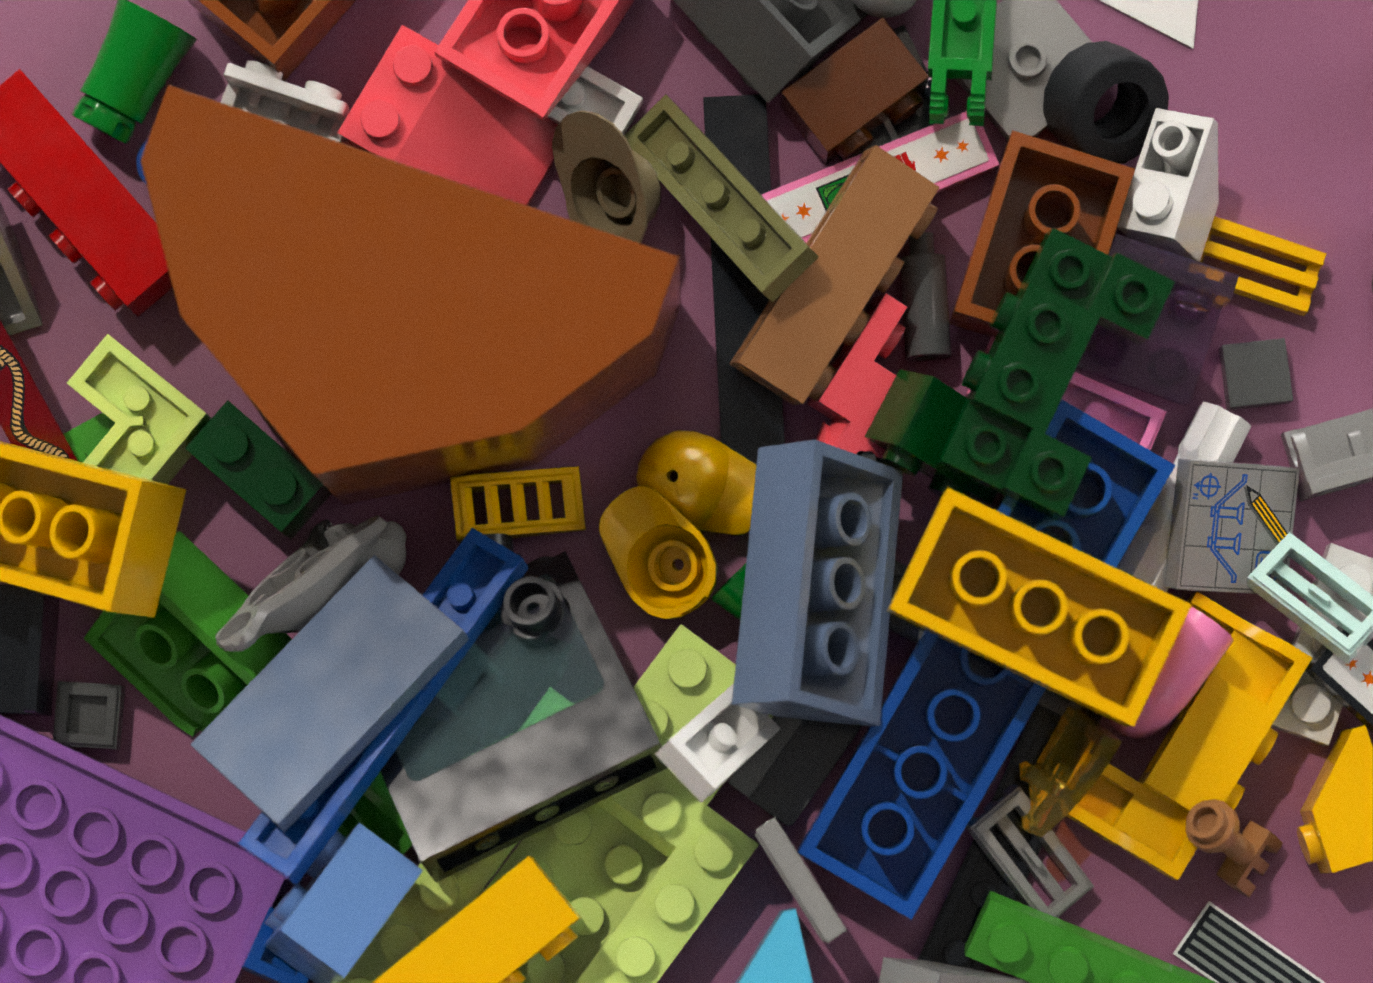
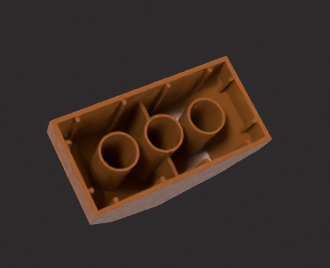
(393, 311)

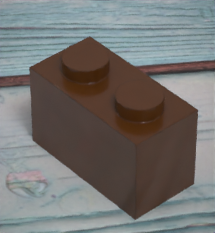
(855, 93)

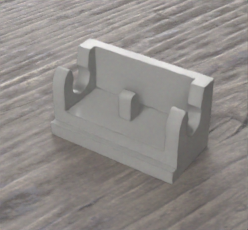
(1332, 454)

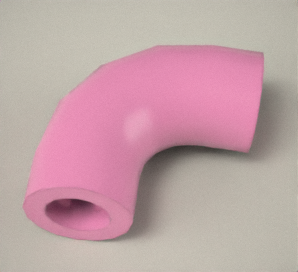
(1188, 665)

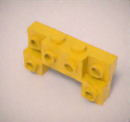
(1202, 751)

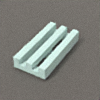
(1303, 616)

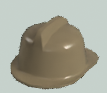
(603, 177)

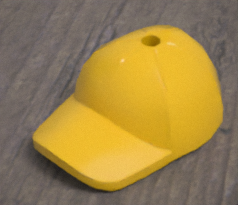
(712, 480)
(645, 540)

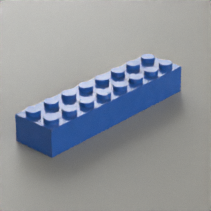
(958, 713)

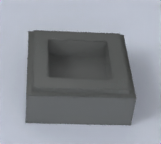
(1255, 374)
(89, 715)

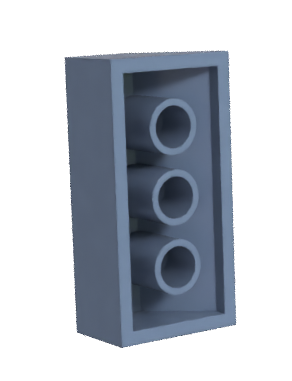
(818, 584)

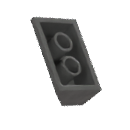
(773, 39)

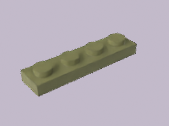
(720, 198)

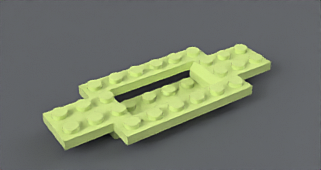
(631, 866)

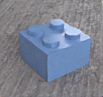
(342, 908)

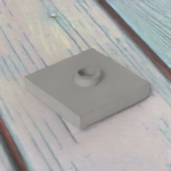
(1027, 48)

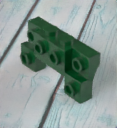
(1025, 374)

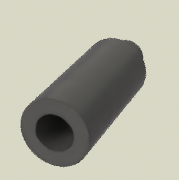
(926, 301)

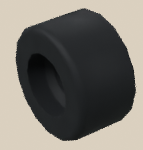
(1080, 83)

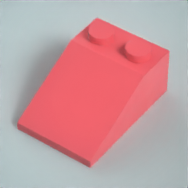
(530, 46)
(448, 123)

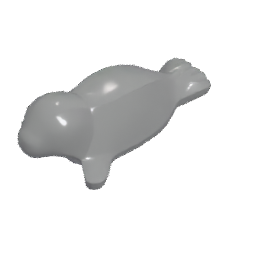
(312, 578)

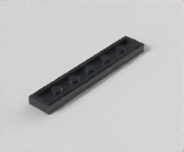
(747, 410)
(977, 873)

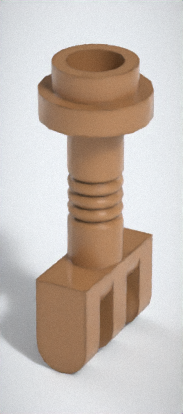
(1215, 828)

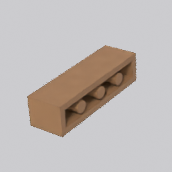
(857, 254)

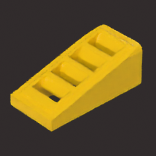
(490, 483)

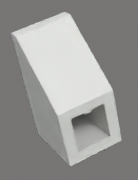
(1174, 185)

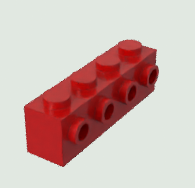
(81, 197)

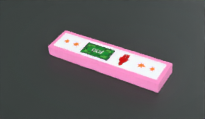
(941, 153)

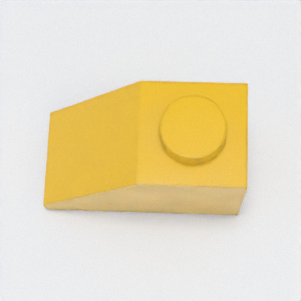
(1340, 806)

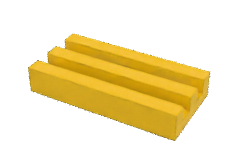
(1273, 245)

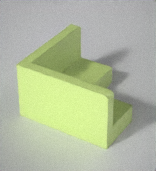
(149, 414)

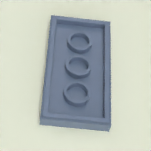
(329, 692)

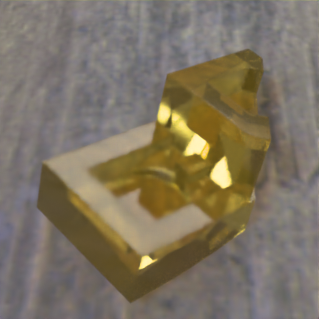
(1066, 769)

